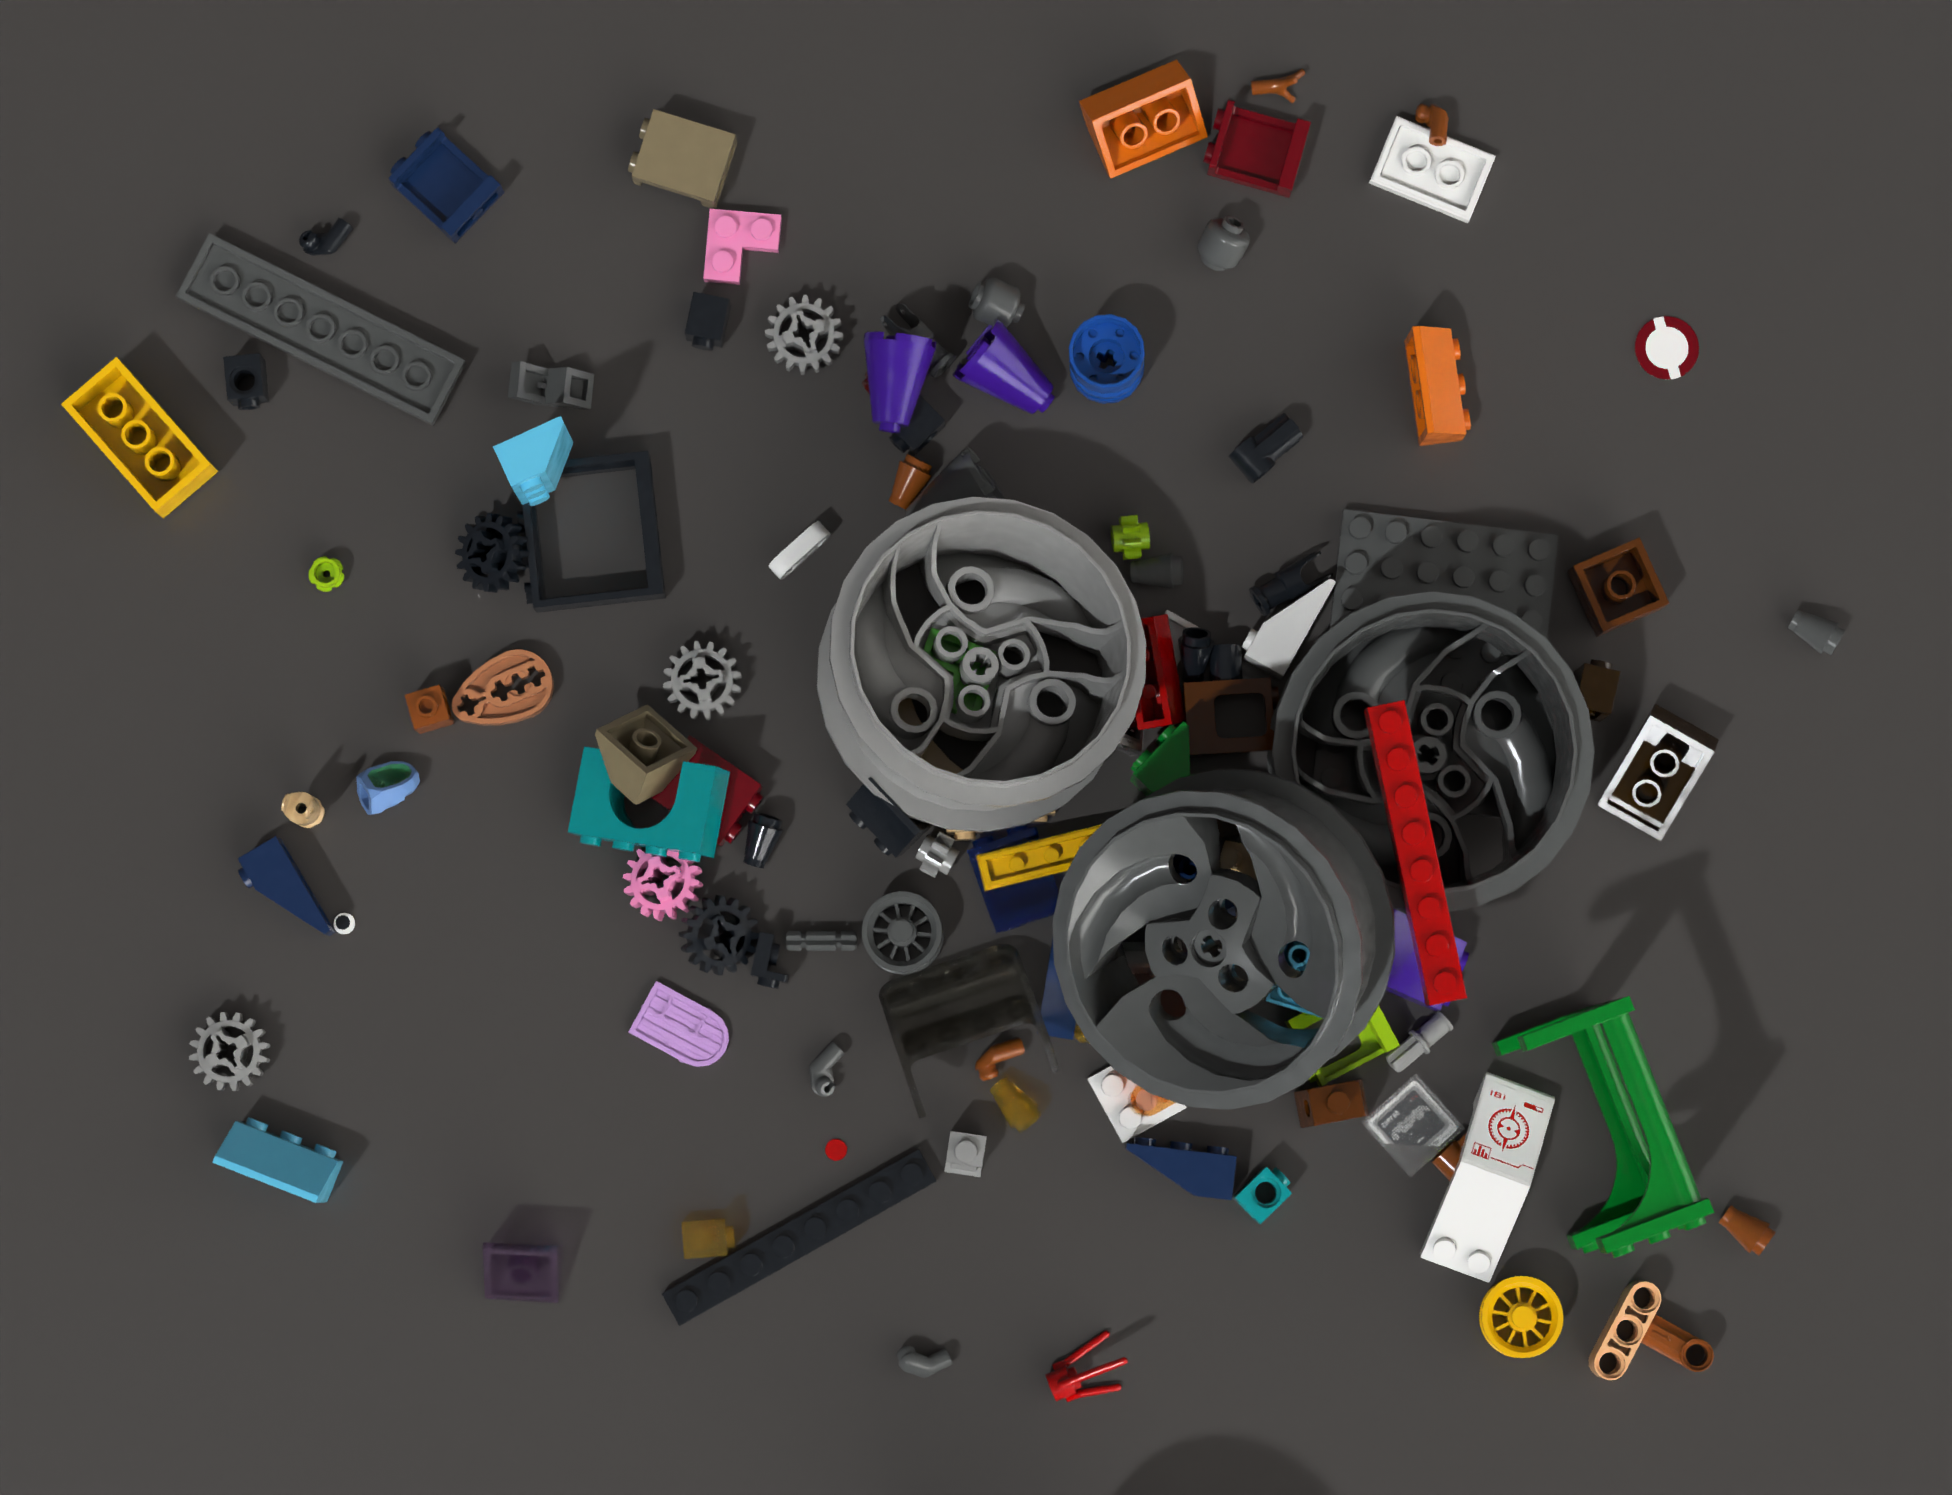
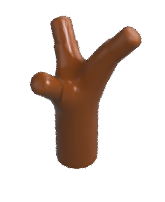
(1277, 86)

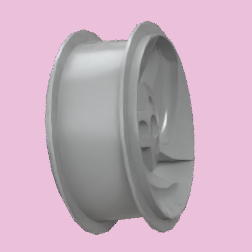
(1035, 580)

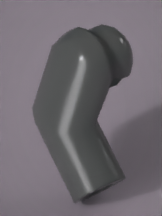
(821, 1070)
(922, 1365)

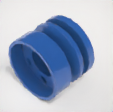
(1096, 342)

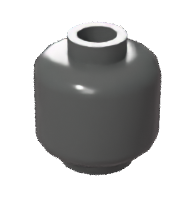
(1223, 243)
(996, 300)

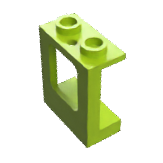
(1375, 1040)

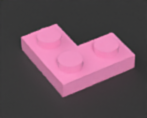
(731, 234)

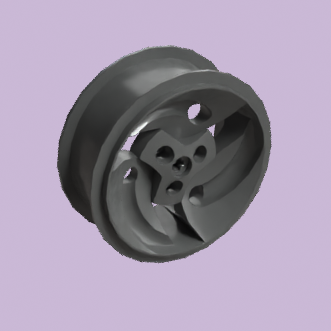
(1534, 765)
(1310, 888)

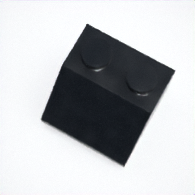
(890, 825)

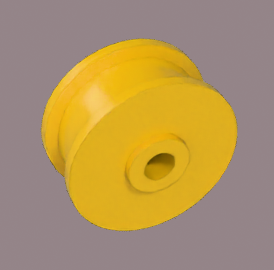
(1521, 1317)

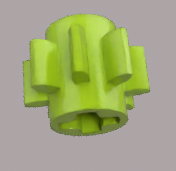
(1130, 537)

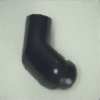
(325, 243)

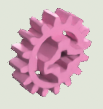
(647, 884)

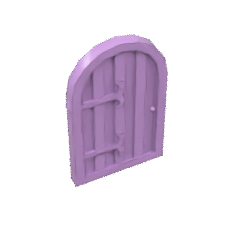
(681, 1027)

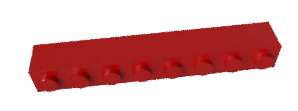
(1415, 853)

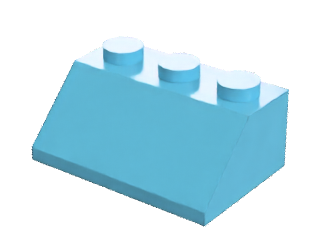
(535, 460)
(279, 1160)

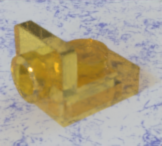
(707, 1238)

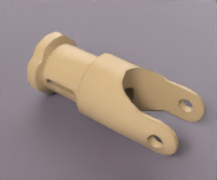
(312, 816)

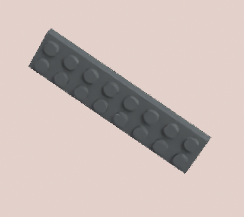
(321, 329)

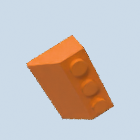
(1144, 118)
(1436, 385)

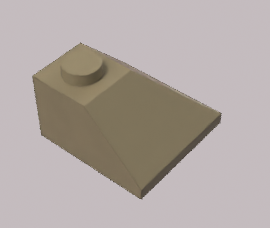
(642, 753)

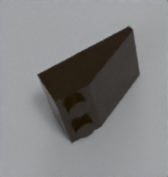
(1658, 772)

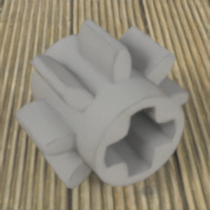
(937, 854)

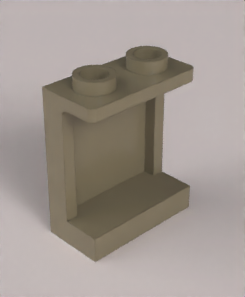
(683, 157)

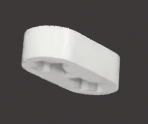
(799, 550)

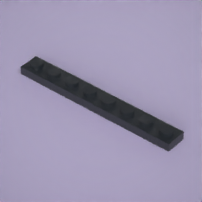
(799, 1237)

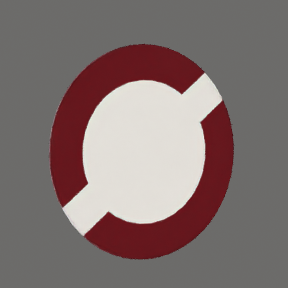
(1666, 347)

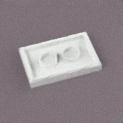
(1435, 176)

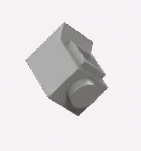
(965, 1154)

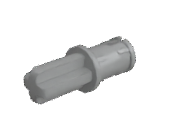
(1419, 1042)

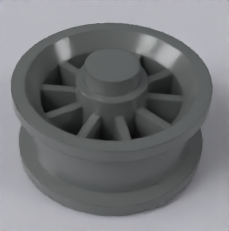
(902, 933)

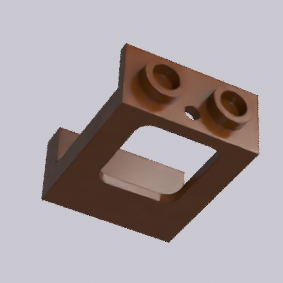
(1200, 716)

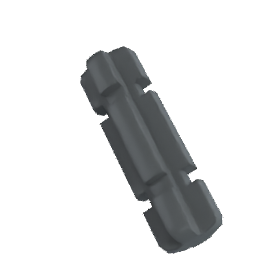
(821, 940)

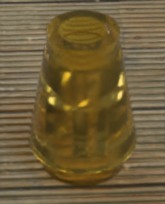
(1015, 1105)

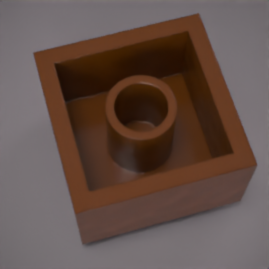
(1618, 587)

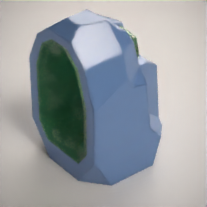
(386, 785)

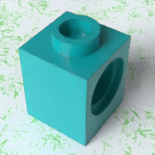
(1246, 1195)

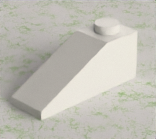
(1282, 635)

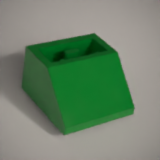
(1166, 763)

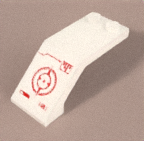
(1489, 1177)

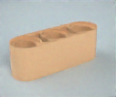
(1640, 1320)

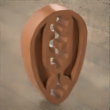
(517, 706)

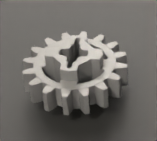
(818, 330)
(684, 682)
(244, 1042)

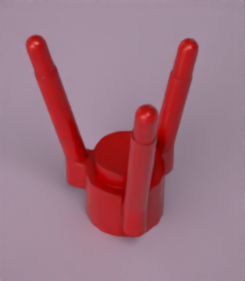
(1065, 1381)

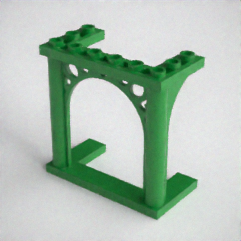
(1652, 1177)

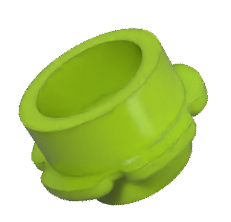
(324, 564)

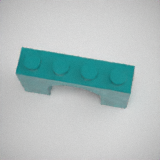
(688, 829)

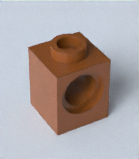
(429, 709)

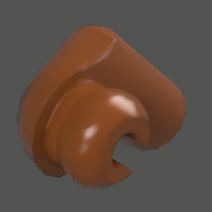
(1436, 119)
(995, 1054)

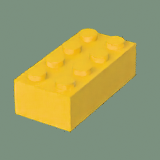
(139, 437)

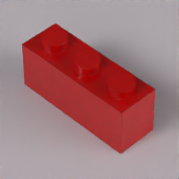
(1161, 696)

